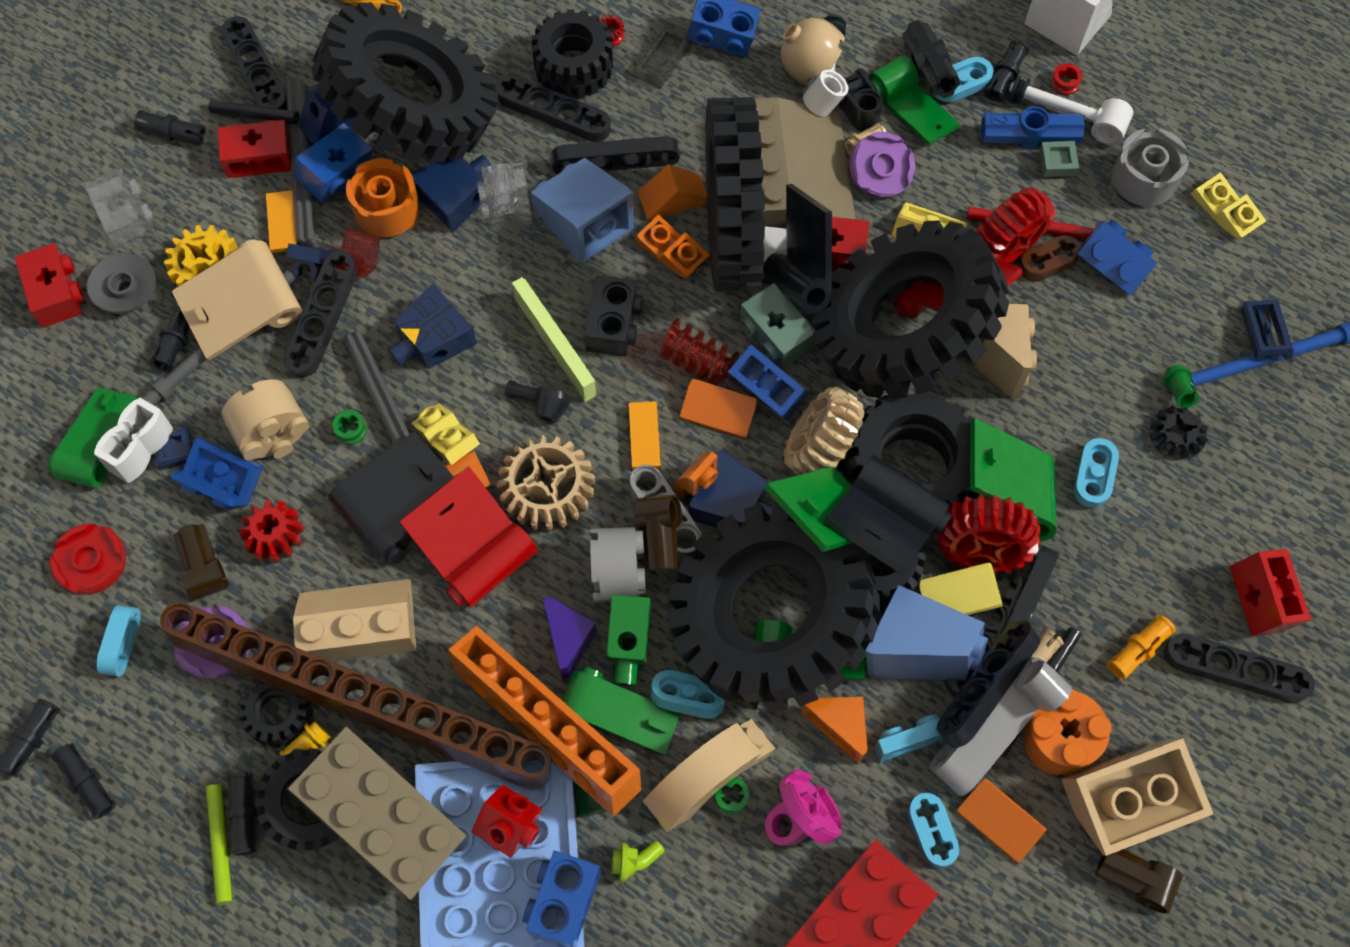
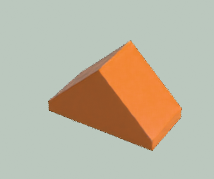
(671, 192)
(841, 721)

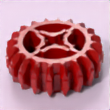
(1017, 224)
(991, 533)

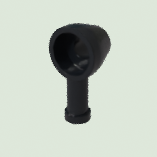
(549, 402)

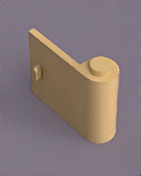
(238, 297)

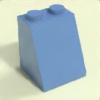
(584, 208)
(924, 641)

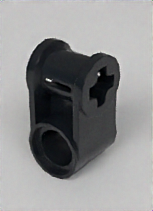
(862, 102)

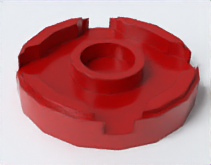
(92, 569)

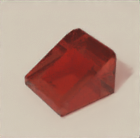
(362, 249)

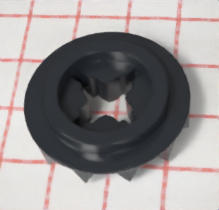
(1171, 443)

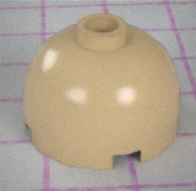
(810, 48)

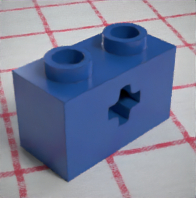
(331, 162)
(768, 383)

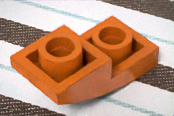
(675, 251)
(697, 475)

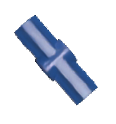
(1031, 127)

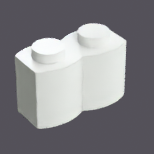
(138, 435)

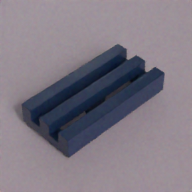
(1271, 350)

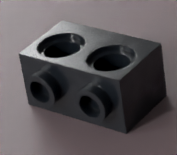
(609, 316)

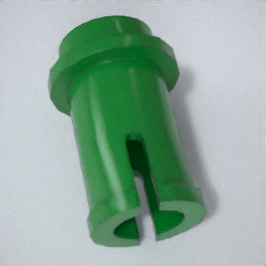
(1179, 381)

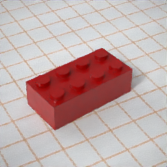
(869, 905)

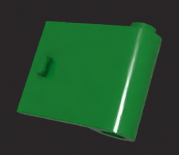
(1013, 470)
(810, 500)

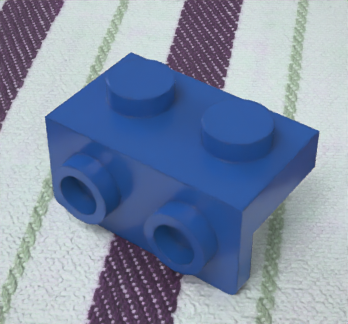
(1116, 256)
(218, 474)

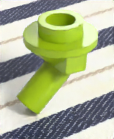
(628, 861)

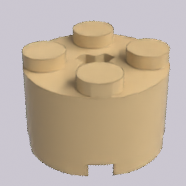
(264, 420)

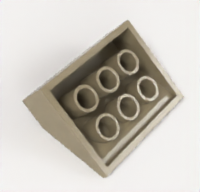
(805, 153)

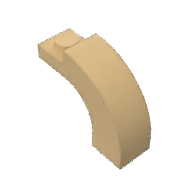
(706, 772)

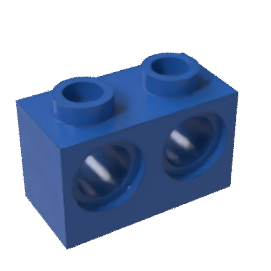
(723, 25)
(573, 901)

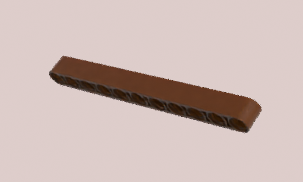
(366, 709)

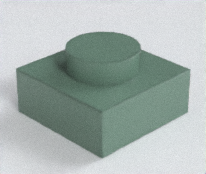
(1059, 158)

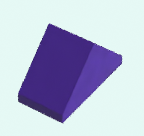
(570, 634)

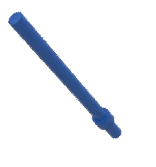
(1339, 335)

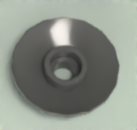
(120, 271)

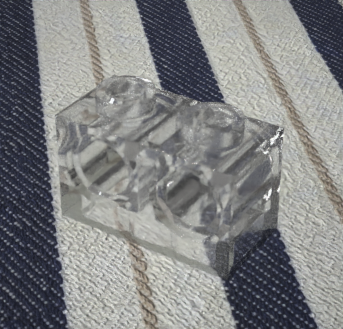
(505, 196)

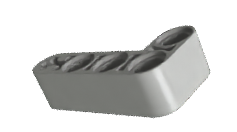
(1033, 690)

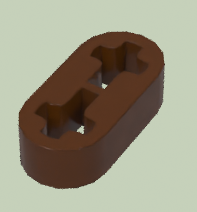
(1047, 252)

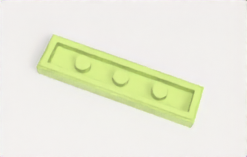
(554, 339)

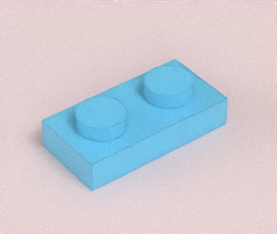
(899, 742)

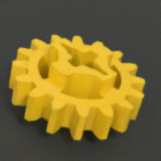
(200, 252)

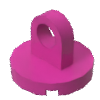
(810, 811)

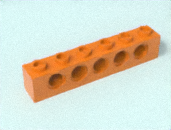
(546, 720)

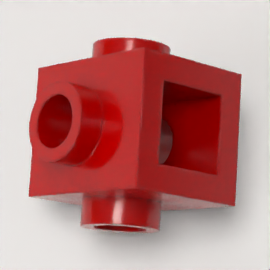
(507, 821)

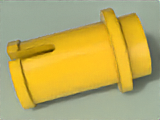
(312, 737)

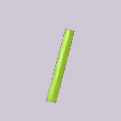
(218, 844)

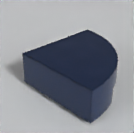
(175, 450)

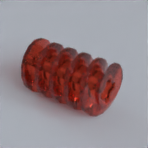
(695, 354)

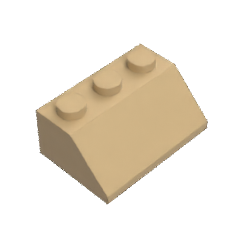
(356, 621)
(1138, 795)

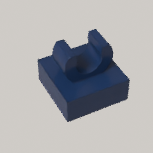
(307, 255)

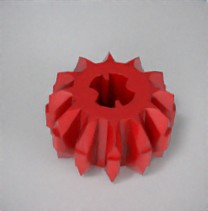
(258, 531)

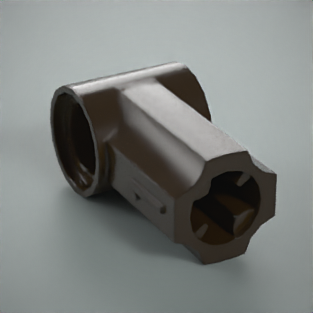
(658, 520)
(201, 570)
(1149, 881)

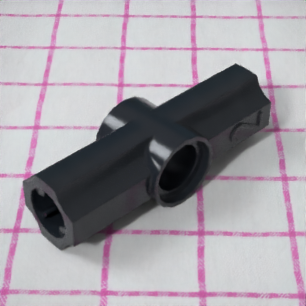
(931, 59)

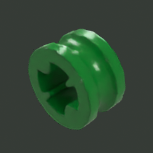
(348, 417)
(733, 808)

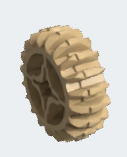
(824, 431)
(571, 468)

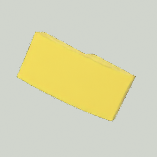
(1232, 213)
(444, 433)

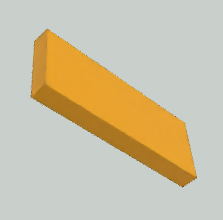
(280, 220)
(644, 434)

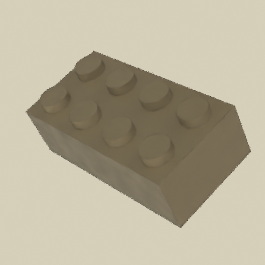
(377, 813)

